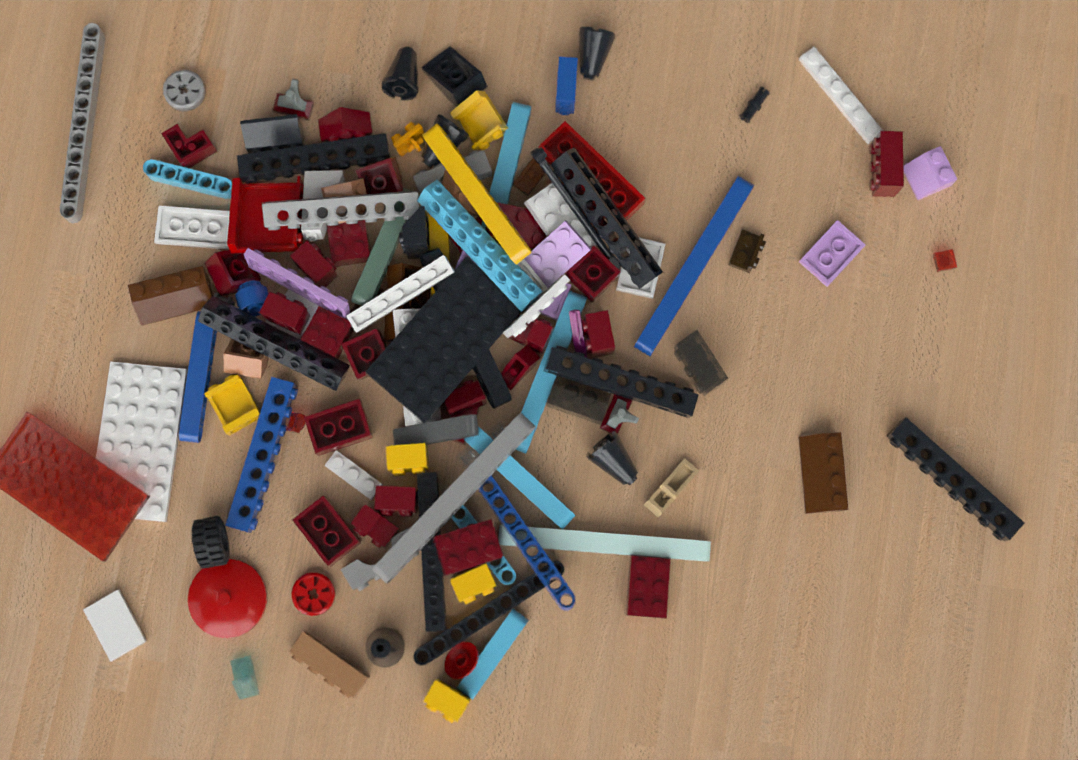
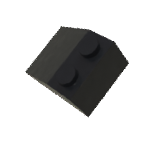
(454, 76)

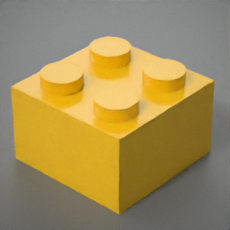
(407, 459)
(473, 583)
(446, 700)

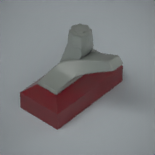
(292, 103)
(617, 414)

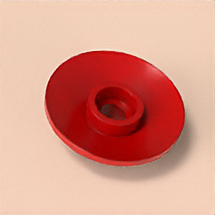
(461, 660)

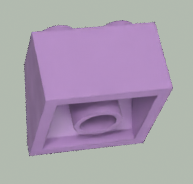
(929, 173)

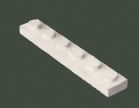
(840, 95)
(400, 293)

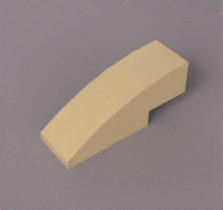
(671, 488)

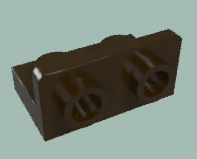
(746, 251)

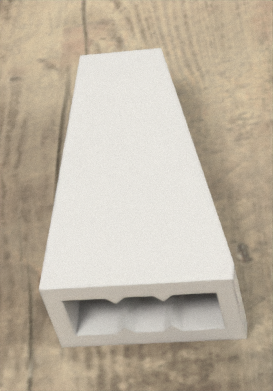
(312, 189)

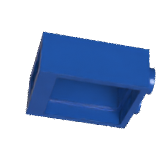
(566, 85)

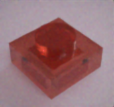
(945, 260)
(296, 422)

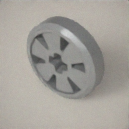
(186, 101)

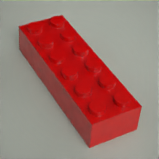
(621, 192)

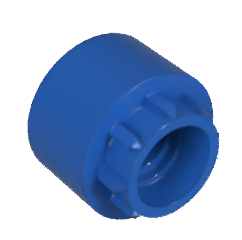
(251, 297)

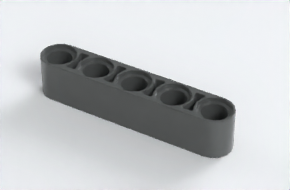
(437, 431)

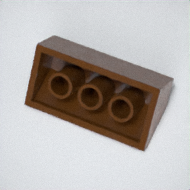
(396, 274)
(170, 295)
(823, 473)

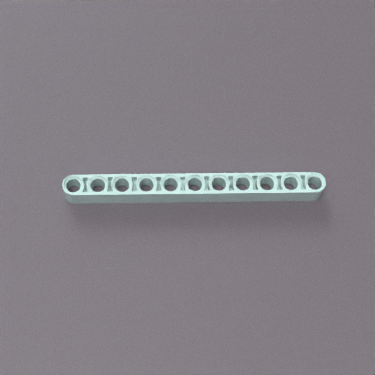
(614, 543)

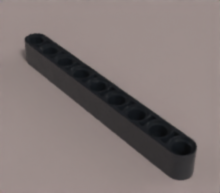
(486, 368)
(482, 620)

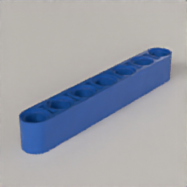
(197, 382)

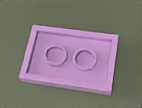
(557, 253)
(832, 253)

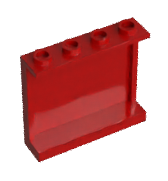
(246, 217)

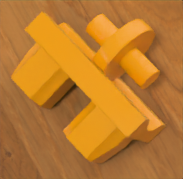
(410, 140)

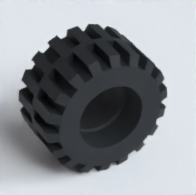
(210, 542)

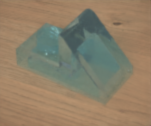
(244, 678)

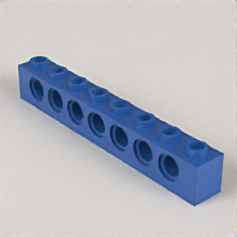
(276, 388)

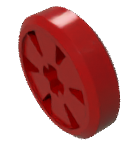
(301, 595)

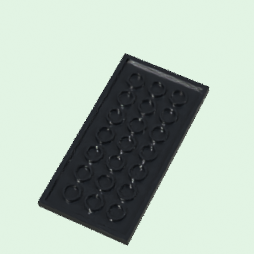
(444, 340)

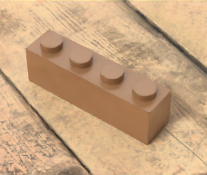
(328, 664)

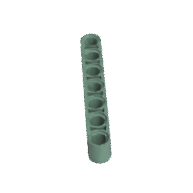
(379, 259)

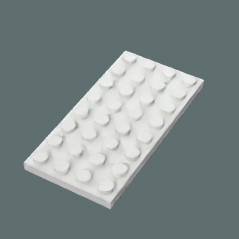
(143, 429)

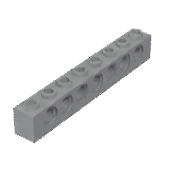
(271, 209)

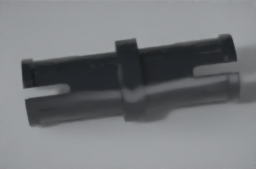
(754, 105)

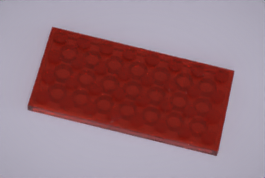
(68, 487)

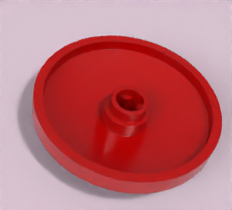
(227, 599)

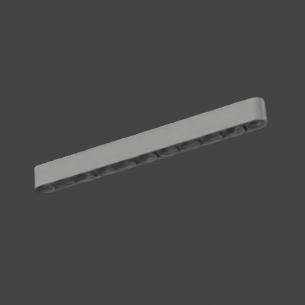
(86, 130)
(453, 498)

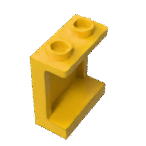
(480, 120)
(233, 404)

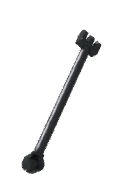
(539, 156)

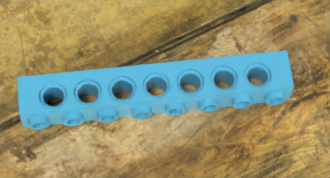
(479, 245)

